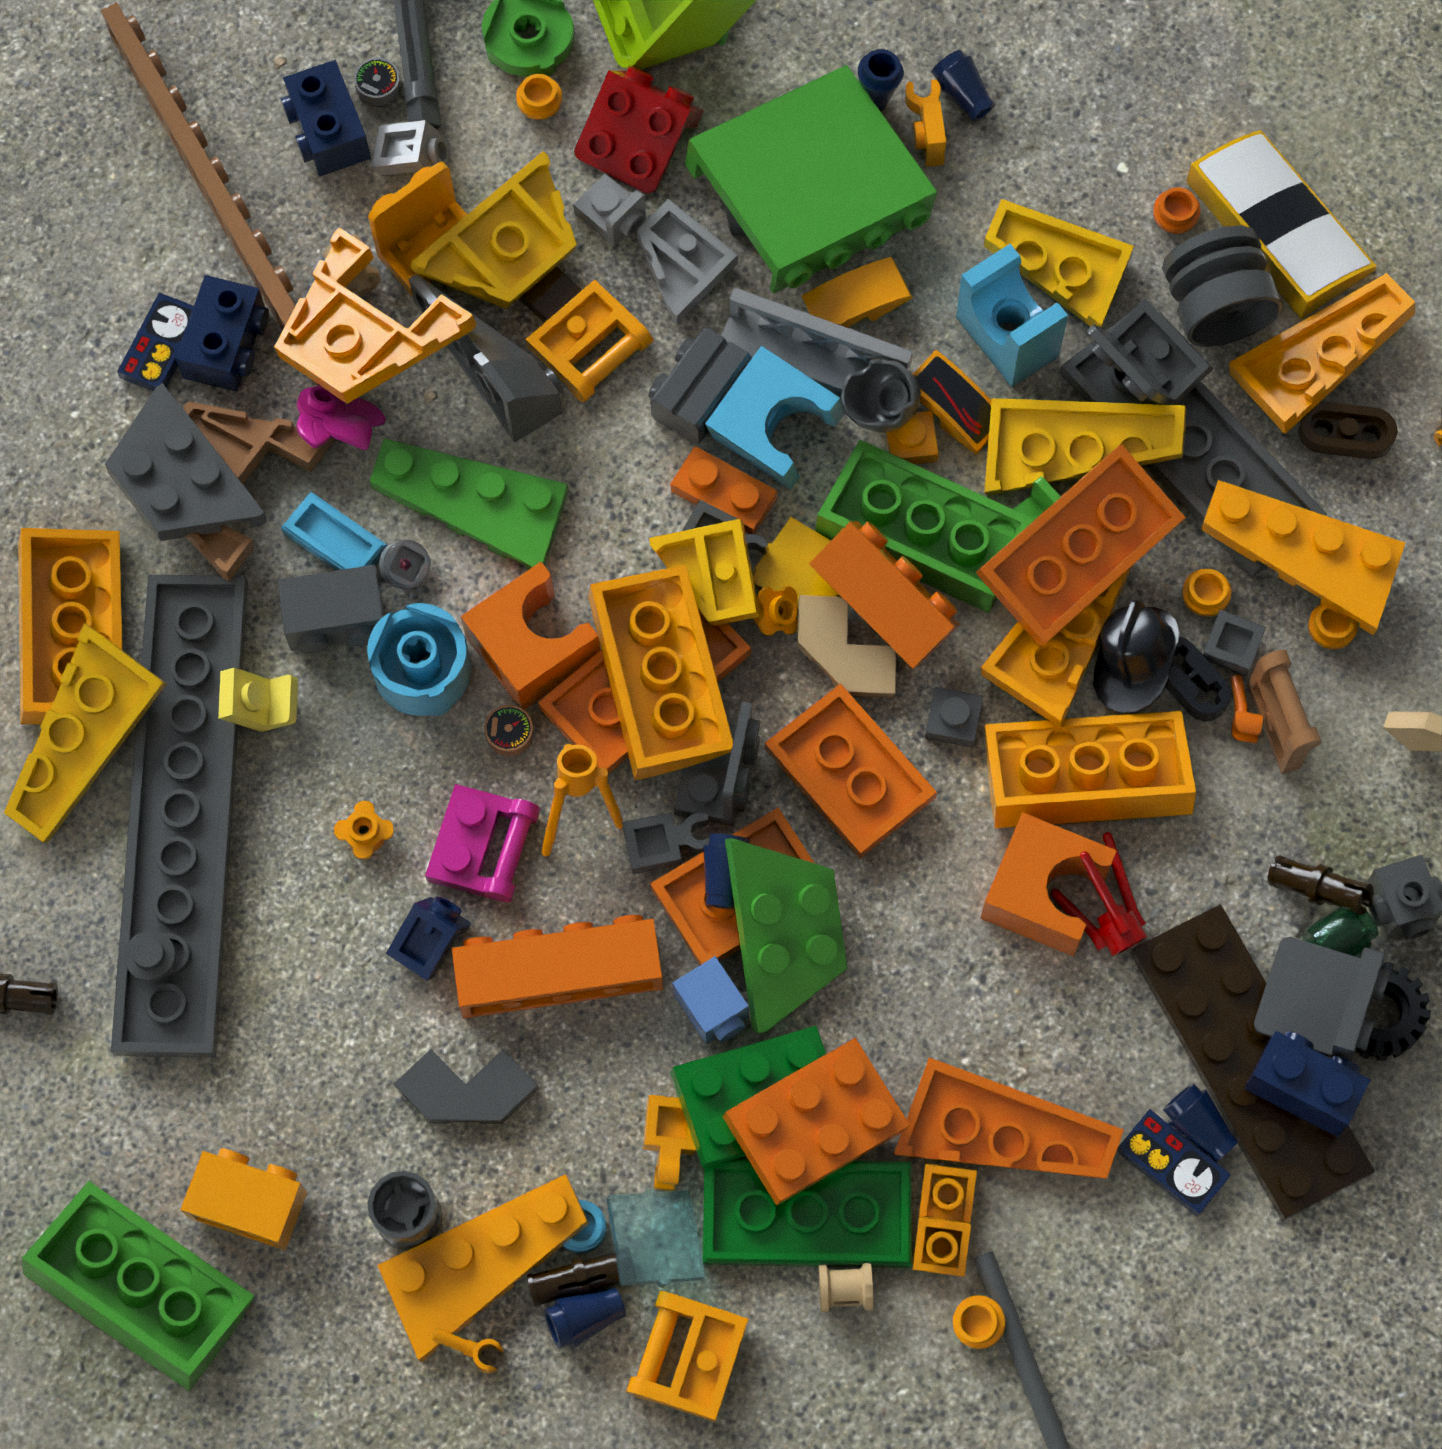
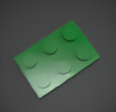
(728, 1078)

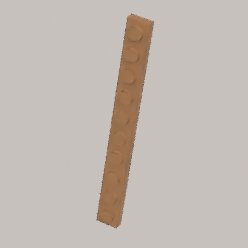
(206, 172)

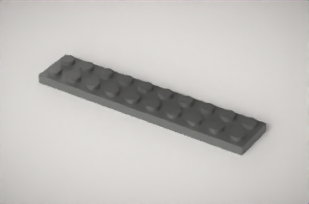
(181, 817)

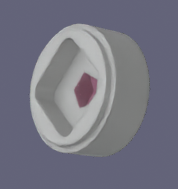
(404, 564)

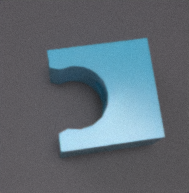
(995, 295)
(758, 402)

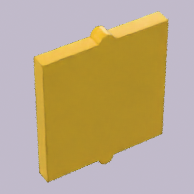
(789, 562)

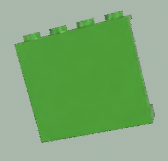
(813, 177)

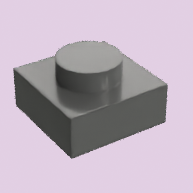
(1233, 642)
(953, 717)

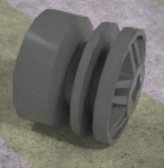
(1222, 286)

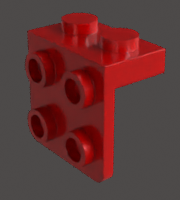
(635, 128)

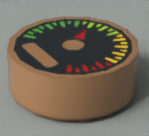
(509, 730)

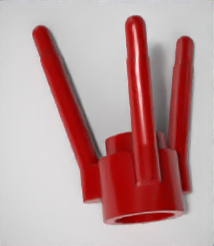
(1119, 926)

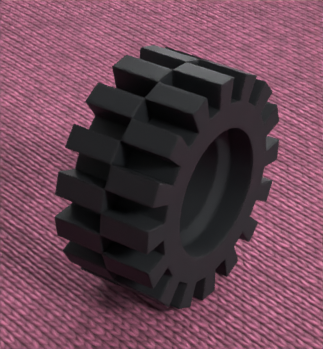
(1411, 1021)

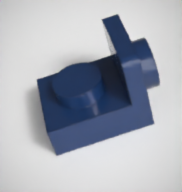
(428, 935)

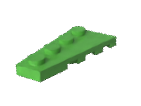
(489, 503)

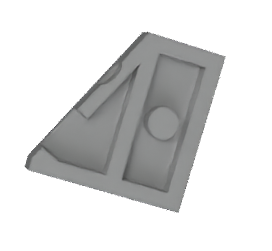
(683, 258)

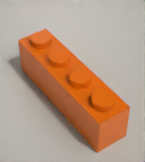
(557, 967)

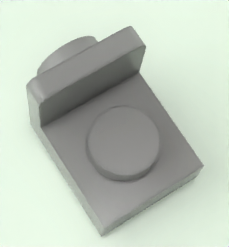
(408, 148)
(611, 210)

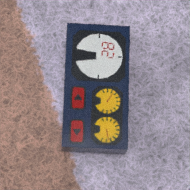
(156, 344)
(1173, 1162)

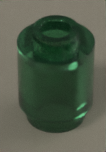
(1342, 932)

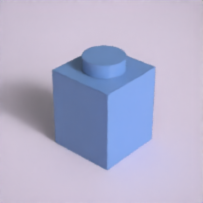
(711, 1002)

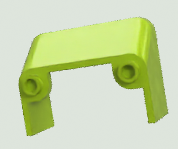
(662, 30)

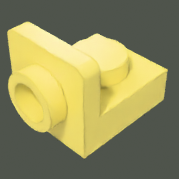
(256, 700)

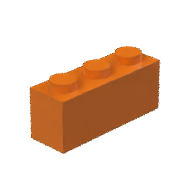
(886, 592)

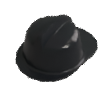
(1135, 657)

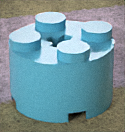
(407, 637)

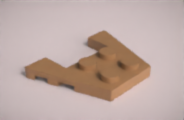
(242, 446)

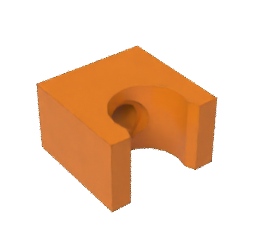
(518, 658)
(1019, 890)

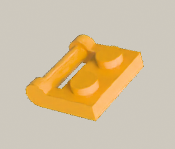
(580, 328)
(704, 1361)

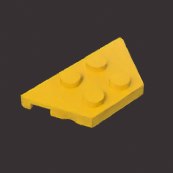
(504, 240)

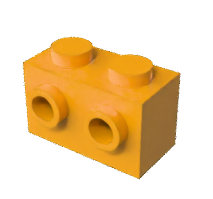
(244, 1198)

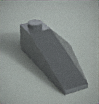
(502, 372)

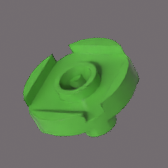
(532, 55)

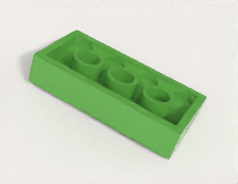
(925, 518)
(137, 1285)

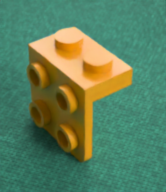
(414, 219)

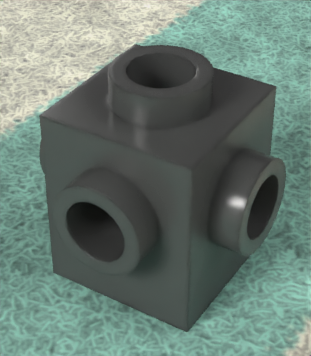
(1406, 898)

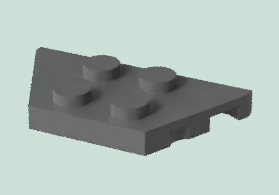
(177, 474)

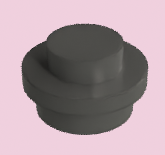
(150, 955)

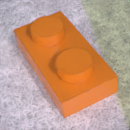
(724, 487)

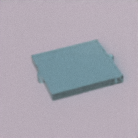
(655, 1237)

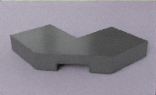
(485, 1099)

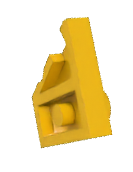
(716, 567)

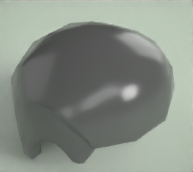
(881, 396)

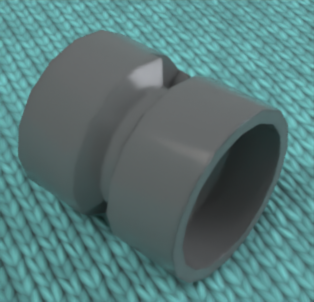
(404, 1210)

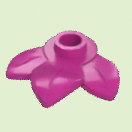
(328, 416)

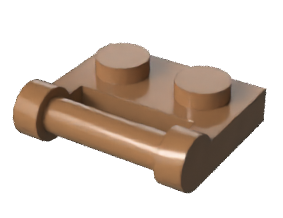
(1282, 711)

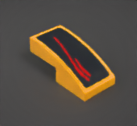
(955, 400)

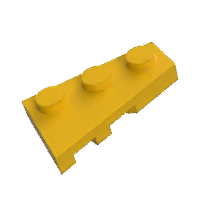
(1062, 259)

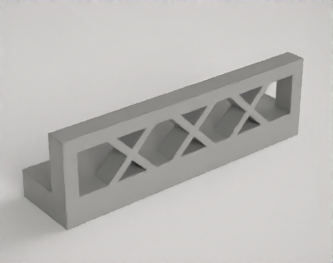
(804, 341)

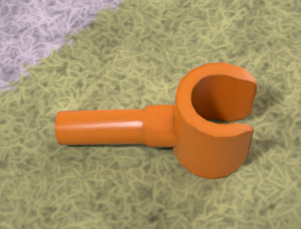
(1244, 725)

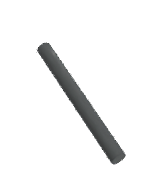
(1022, 1354)

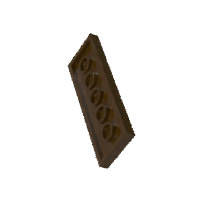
(1211, 1001)

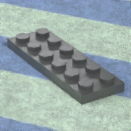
(1213, 446)

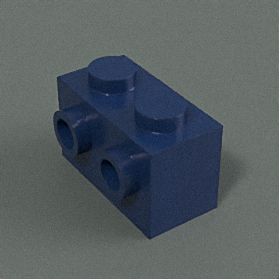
(326, 118)
(222, 333)
(1308, 1082)

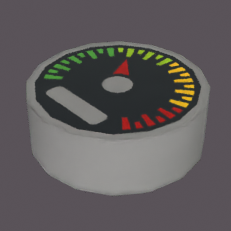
(377, 81)

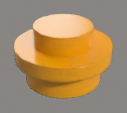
(539, 97)
(1206, 592)
(1331, 629)
(979, 1322)

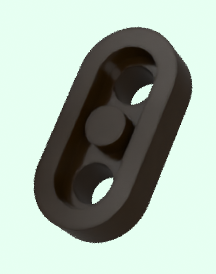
(1346, 426)

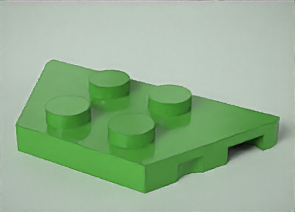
(784, 929)

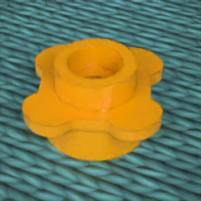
(770, 618)
(364, 844)

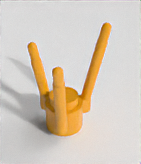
(576, 777)

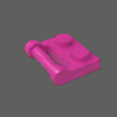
(467, 838)

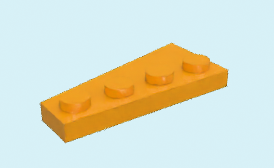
(478, 1261)

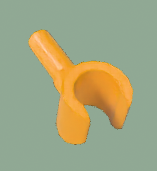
(468, 1347)

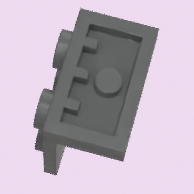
(722, 783)

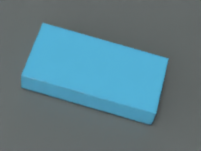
(332, 535)

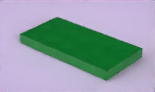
(838, 1222)

